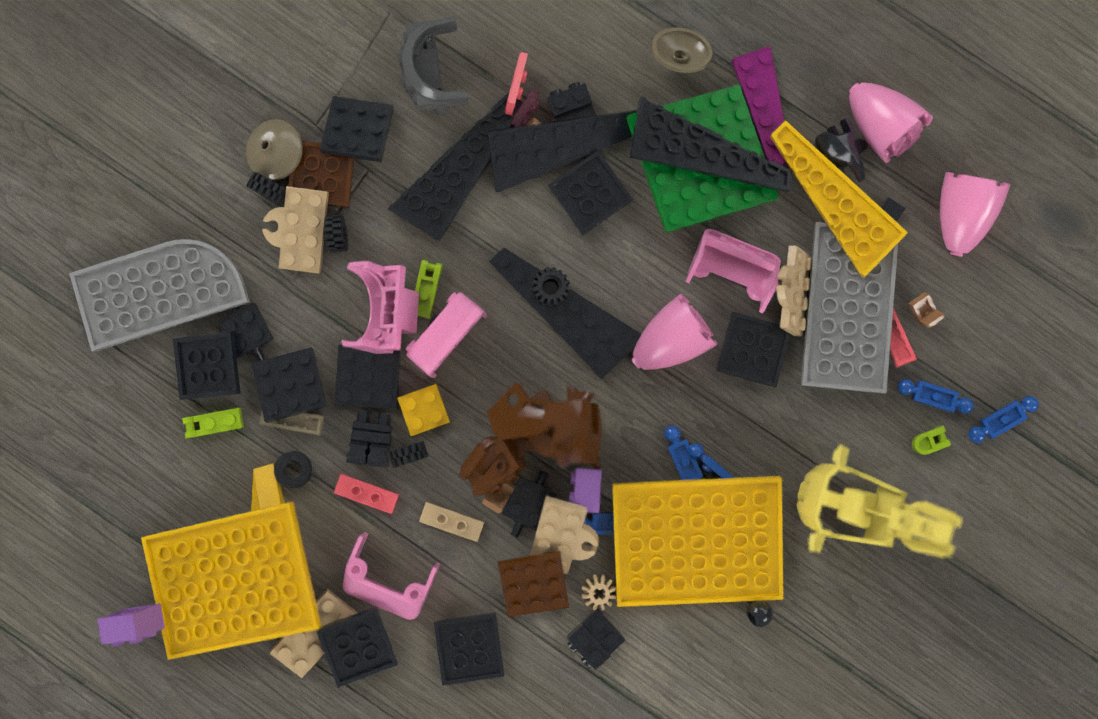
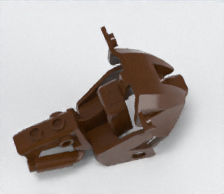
(560, 430)

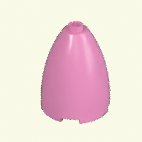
(887, 118)
(969, 210)
(673, 337)

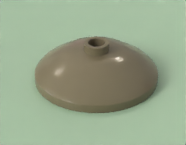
(681, 50)
(282, 153)

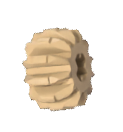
(598, 584)

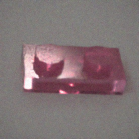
(530, 104)

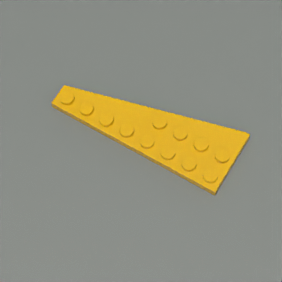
(851, 215)

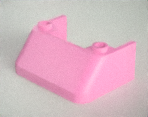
(738, 263)
(444, 333)
(402, 604)

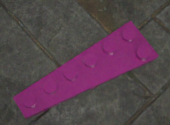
(760, 90)

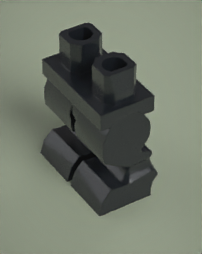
(376, 436)

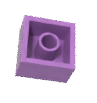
(586, 488)
(131, 624)

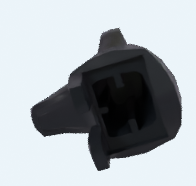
(843, 148)

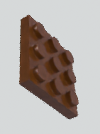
(324, 173)
(533, 584)

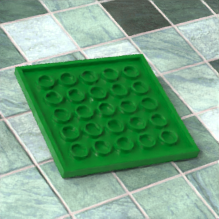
(691, 197)

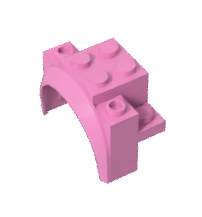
(391, 307)

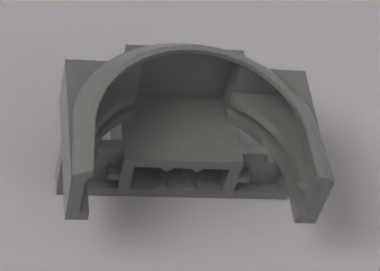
(422, 68)

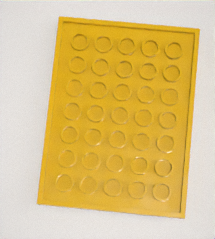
(698, 541)
(231, 581)

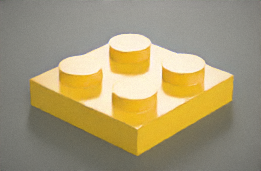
(423, 410)

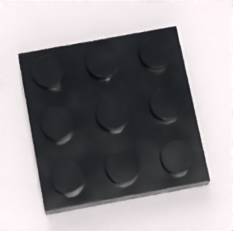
(357, 129)
(590, 192)
(753, 349)
(206, 365)
(367, 378)
(289, 385)
(357, 646)
(469, 648)

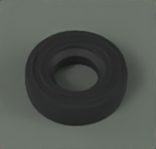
(280, 469)

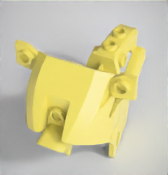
(880, 513)

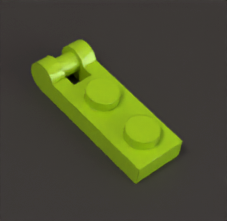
(427, 287)
(213, 422)

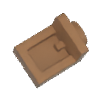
(925, 310)
(497, 501)

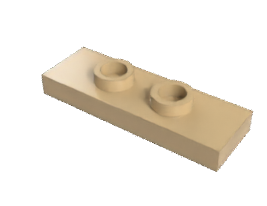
(451, 521)

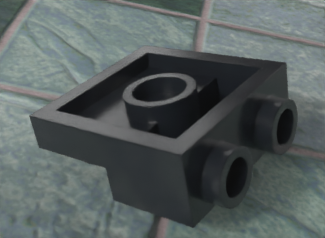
(571, 102)
(595, 639)

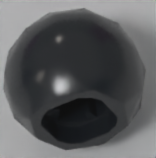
(759, 613)

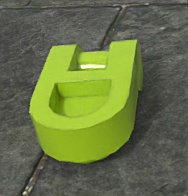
(925, 444)

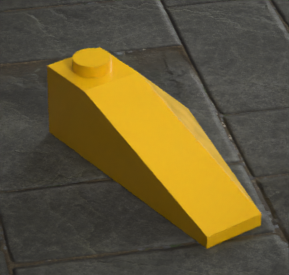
(265, 488)

